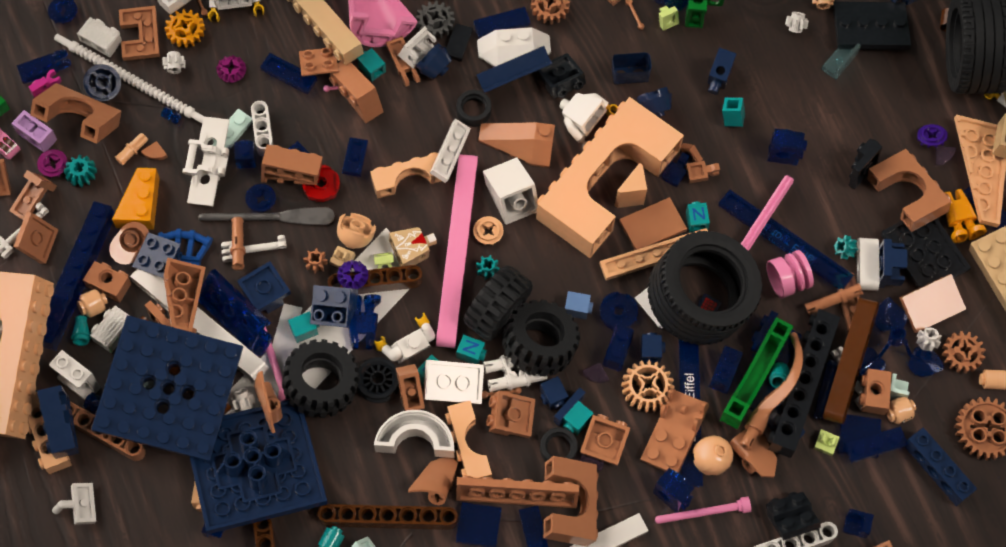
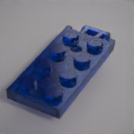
(231, 309)

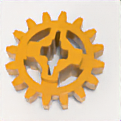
(176, 29)

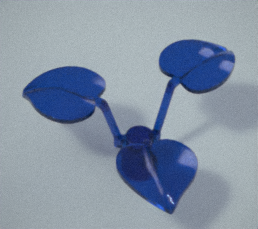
(893, 318)

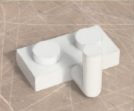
(82, 504)

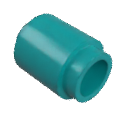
(778, 374)
(331, 537)

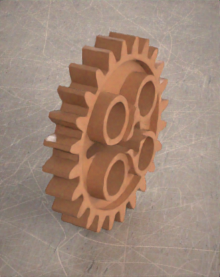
(986, 411)

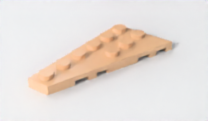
(983, 169)

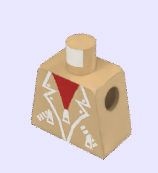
(411, 246)

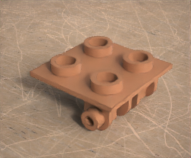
(317, 61)

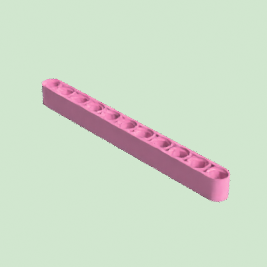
(456, 252)

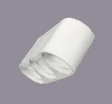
(259, 121)
(868, 264)

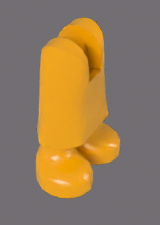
(962, 212)

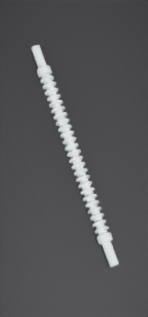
(75, 47)

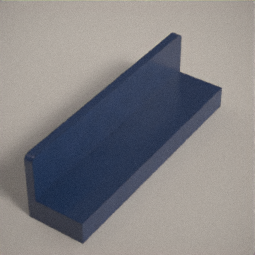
(514, 69)

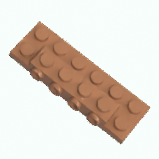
(517, 492)

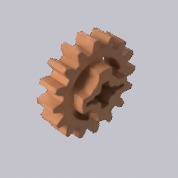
(554, 12)
(959, 358)

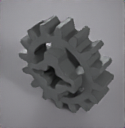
(434, 18)

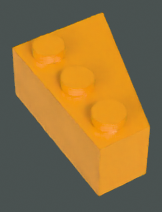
(139, 200)

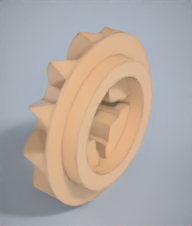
(488, 222)

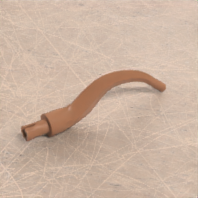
(759, 417)

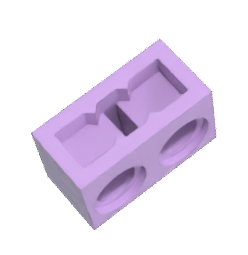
(34, 131)

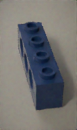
(940, 467)

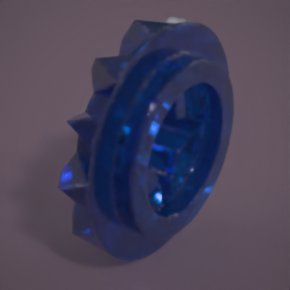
(55, 9)
(256, 191)

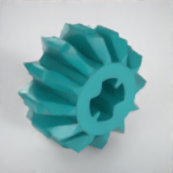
(88, 170)

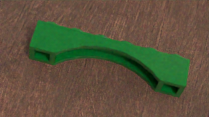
(756, 373)

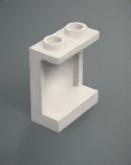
(74, 375)

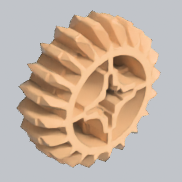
(636, 375)

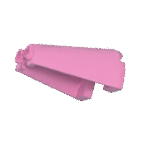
(379, 21)

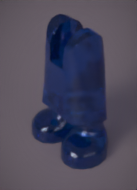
(364, 322)

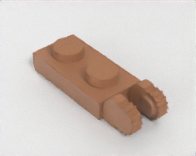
(394, 48)

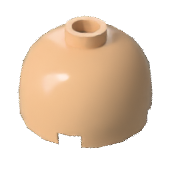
(355, 230)
(712, 455)

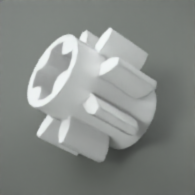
(797, 22)
(173, 62)
(928, 339)
(243, 399)

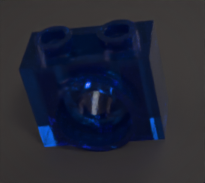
(786, 146)
(674, 490)

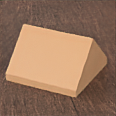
(633, 189)

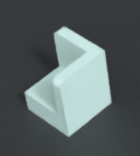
(898, 388)

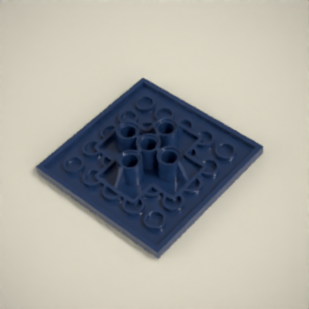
(147, 354)
(287, 481)

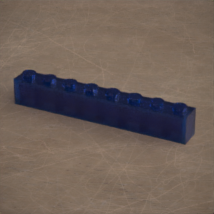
(78, 264)

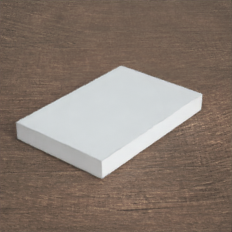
(453, 382)

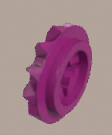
(236, 74)
(44, 161)

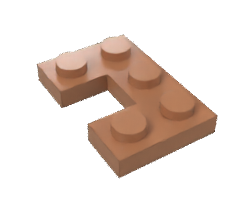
(148, 44)

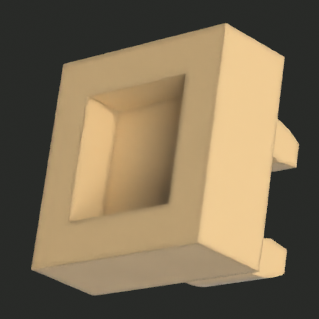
(340, 256)

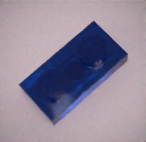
(355, 157)

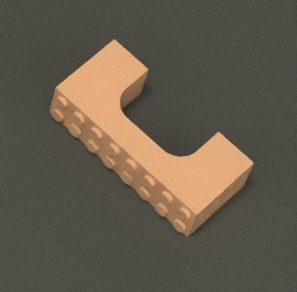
(628, 134)
(24, 317)

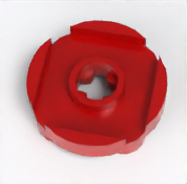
(328, 191)

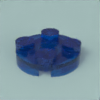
(621, 301)

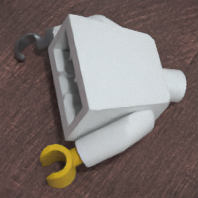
(584, 113)

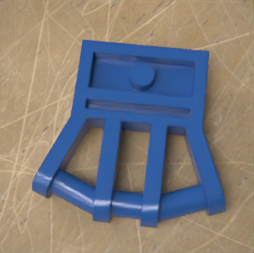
(192, 235)

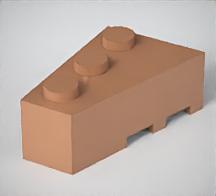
(357, 90)
(290, 165)

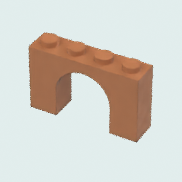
(57, 99)
(905, 167)
(568, 529)

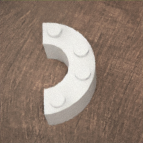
(411, 424)

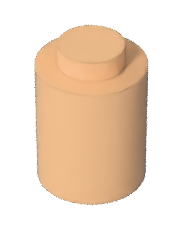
(993, 379)

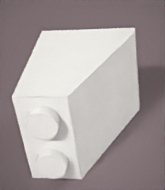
(511, 190)

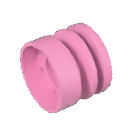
(789, 274)

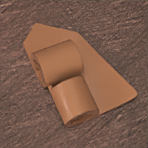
(268, 401)
(759, 458)
(436, 479)

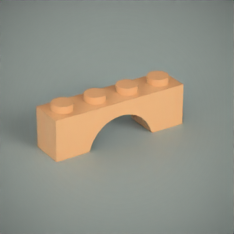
(387, 178)
(461, 419)

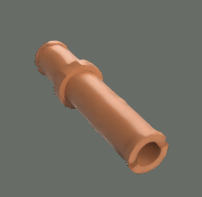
(237, 249)
(833, 299)

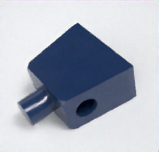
(721, 70)

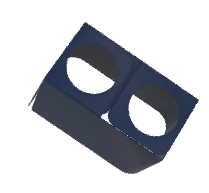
(623, 61)

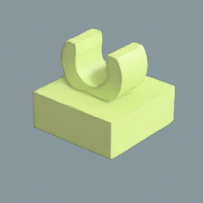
(668, 17)
(383, 259)
(826, 442)

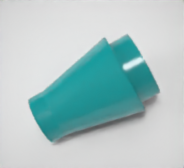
(80, 332)

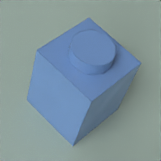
(578, 305)

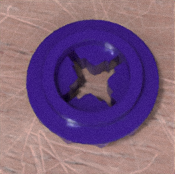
(932, 130)
(360, 278)

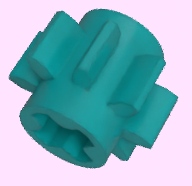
(845, 247)
(486, 272)

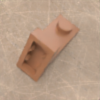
(31, 194)

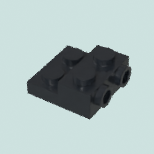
(562, 76)
(867, 157)
(792, 515)

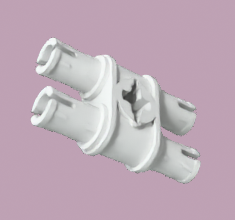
(511, 379)

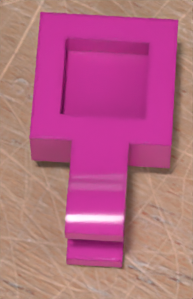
(43, 84)

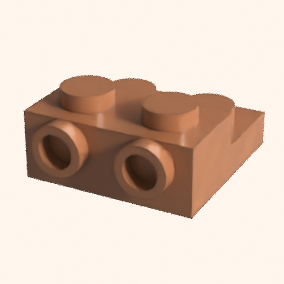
(511, 414)
(605, 439)

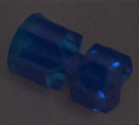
(167, 113)

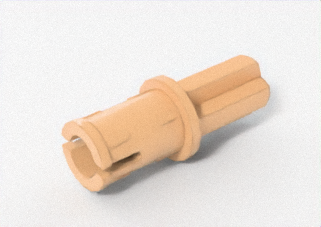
(131, 149)

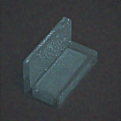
(839, 61)

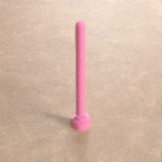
(276, 370)
(742, 505)

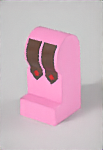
(8, 147)

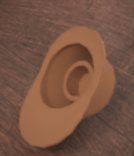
(128, 242)

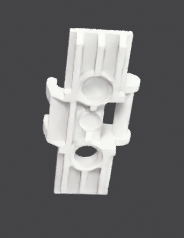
(213, 162)

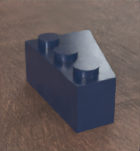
(58, 422)

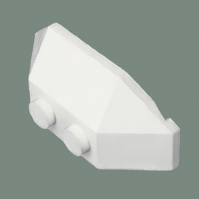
(510, 43)

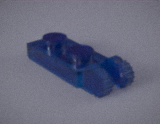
(39, 67)

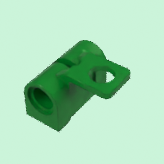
(696, 11)

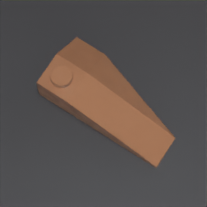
(521, 140)
(183, 289)

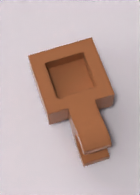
(699, 171)

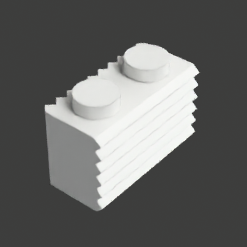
(100, 37)
(109, 330)

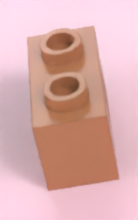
(115, 288)
(881, 382)
(410, 387)

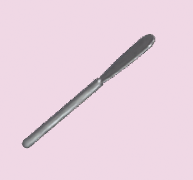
(303, 216)

